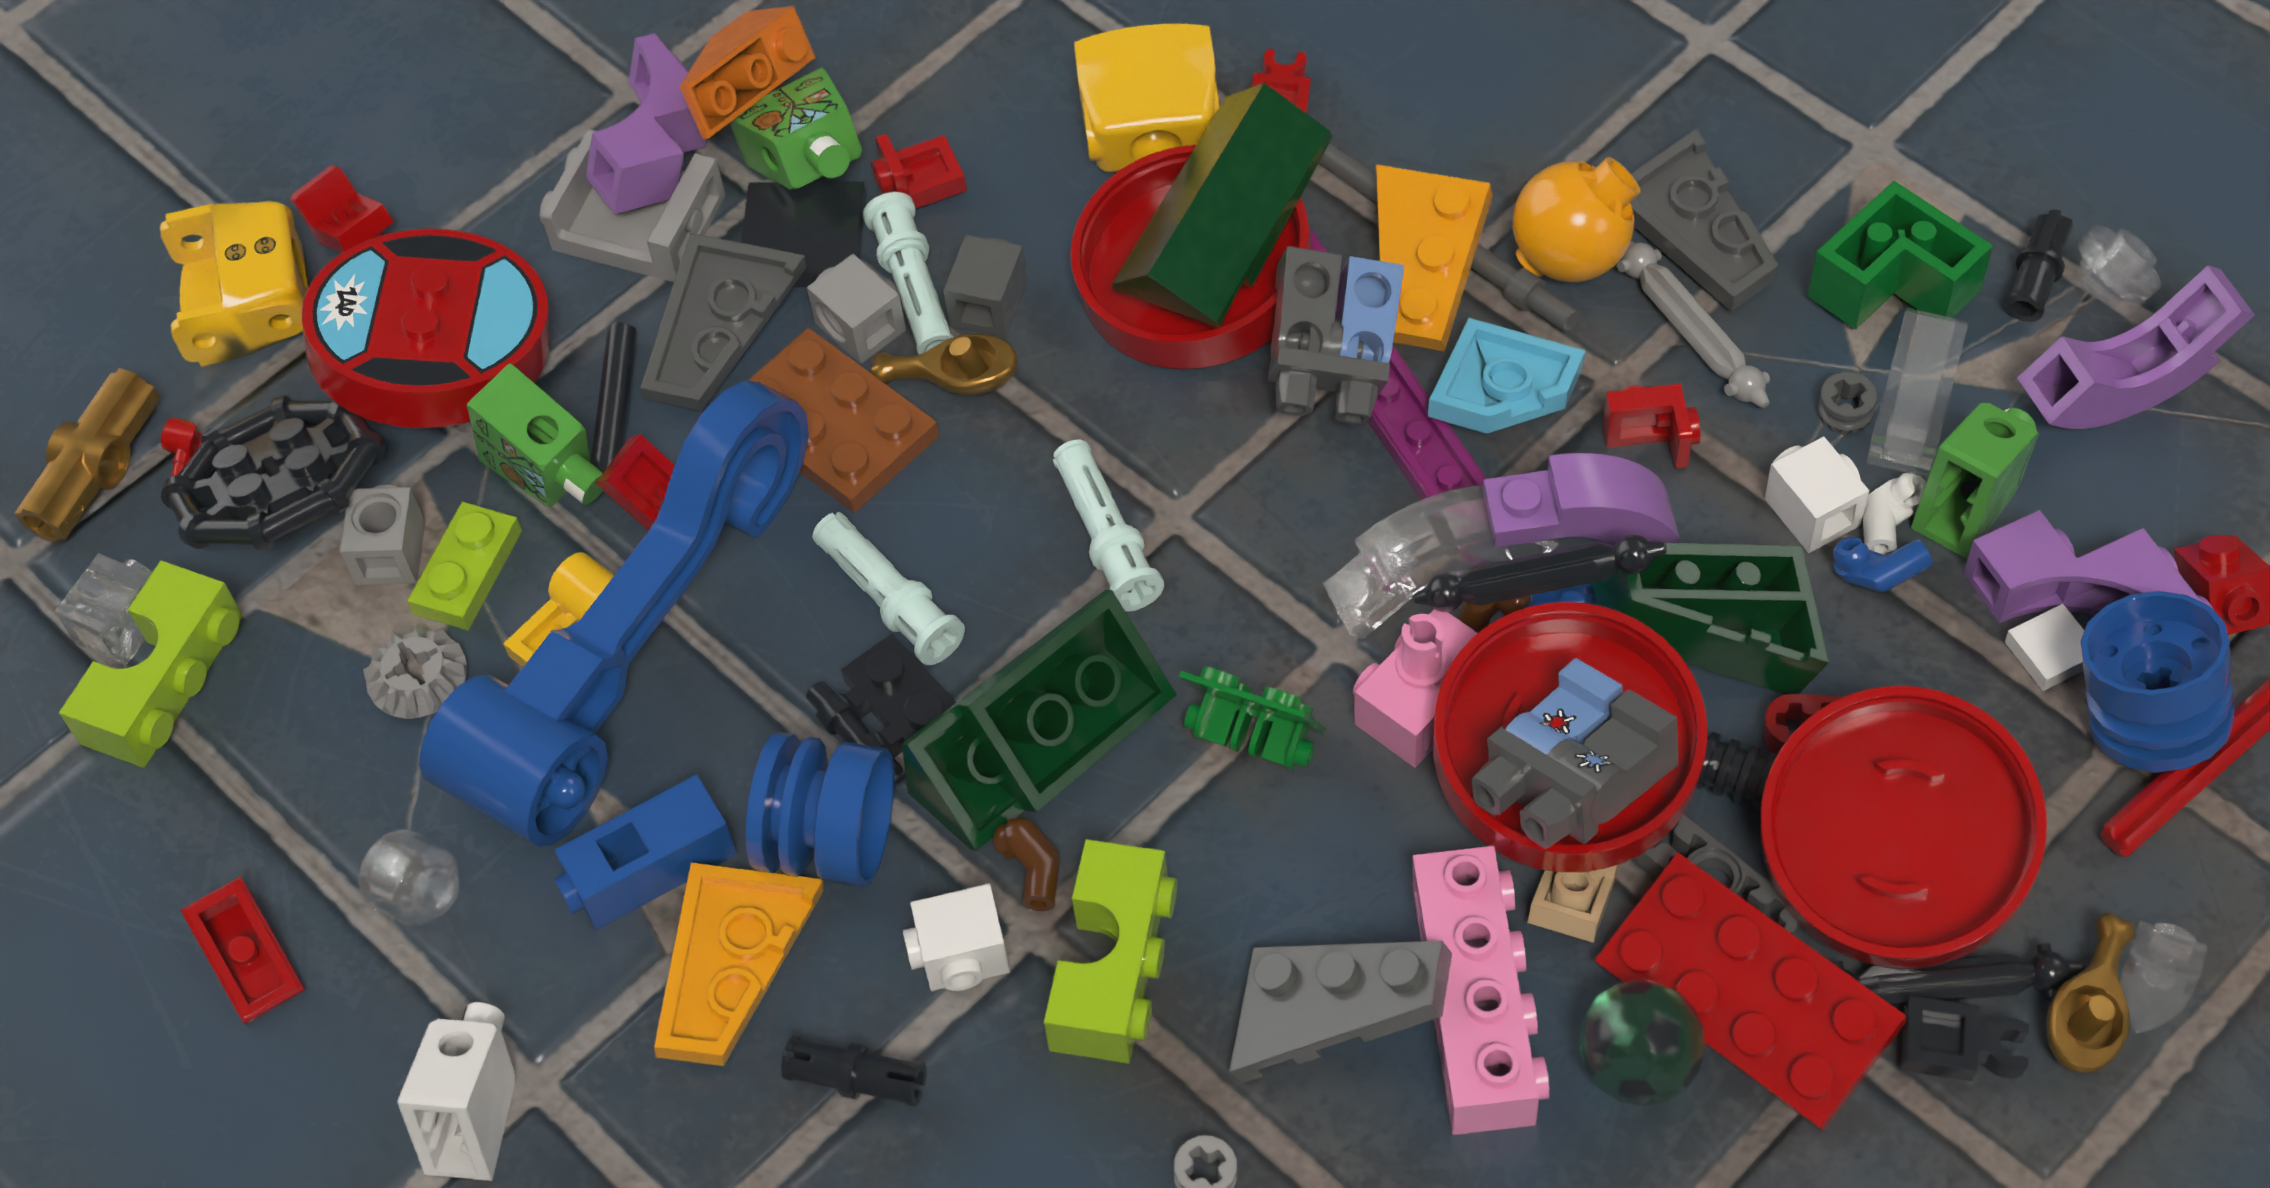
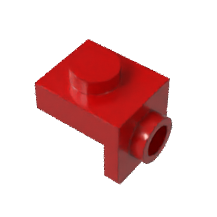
(921, 171)
(337, 212)
(1651, 416)
(638, 479)
(2229, 579)

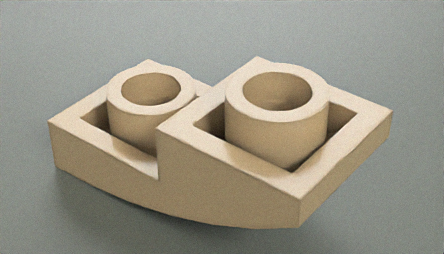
(1572, 901)

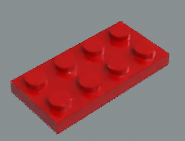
(1758, 990)

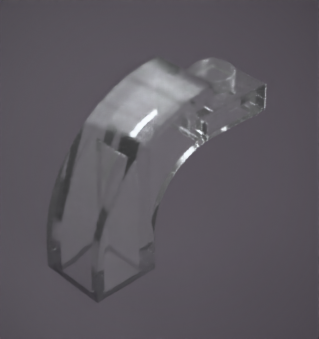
(1917, 392)
(1412, 547)

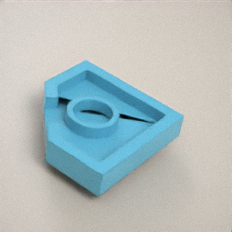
(1503, 378)

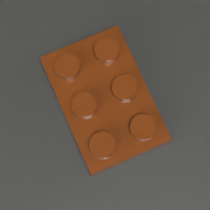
(855, 422)

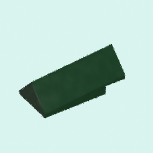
(1226, 206)
(1036, 723)

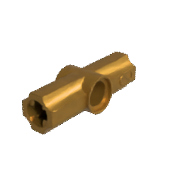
(87, 456)

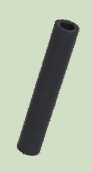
(613, 394)

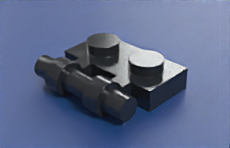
(892, 688)

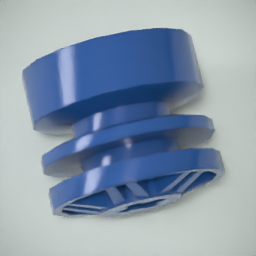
(2158, 681)
(820, 809)

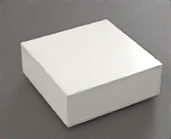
(2048, 646)

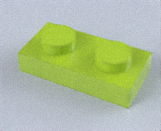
(464, 566)

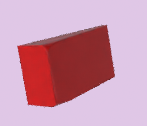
(242, 950)

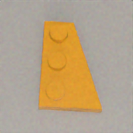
(1433, 231)
(725, 956)

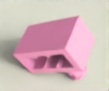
(1400, 696)

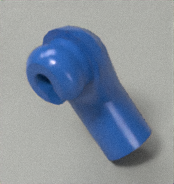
(1877, 571)

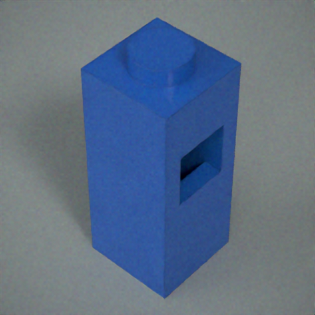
(642, 853)

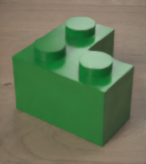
(1902, 250)

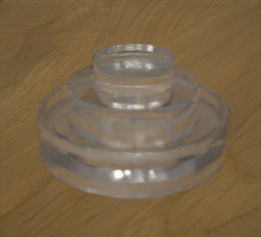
(2118, 266)

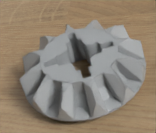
(397, 691)

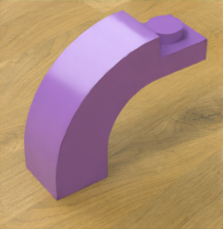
(2121, 376)
(1580, 498)

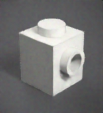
(1816, 493)
(957, 939)

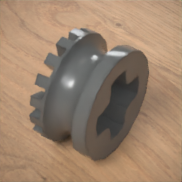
(1845, 417)

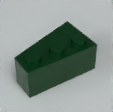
(1729, 610)

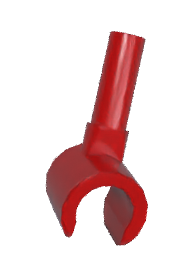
(182, 440)

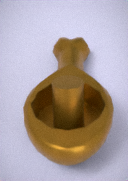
(959, 365)
(2090, 1011)

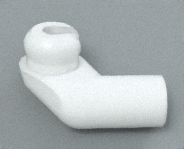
(1888, 508)

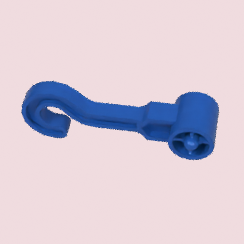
(532, 746)

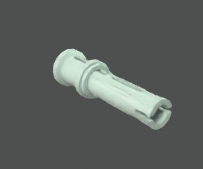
(904, 254)
(1114, 545)
(903, 603)

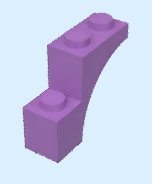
(643, 154)
(2035, 569)

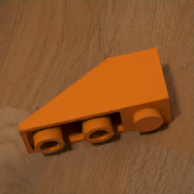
(744, 65)

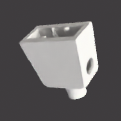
(460, 1094)

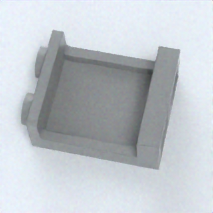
(636, 240)

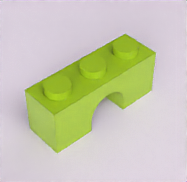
(135, 707)
(1101, 1004)

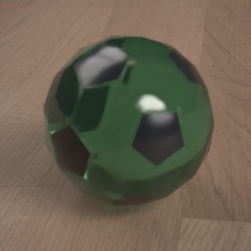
(1642, 1042)

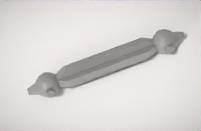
(1695, 324)

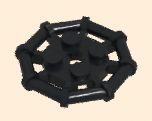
(271, 473)

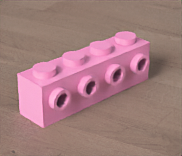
(1484, 1019)

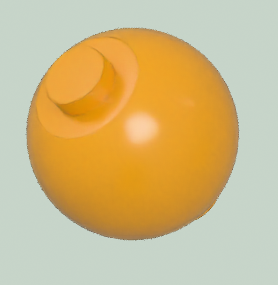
(1575, 220)

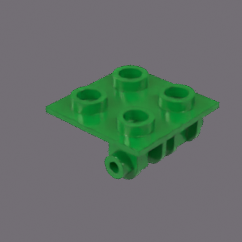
(1227, 696)

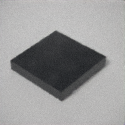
(811, 221)

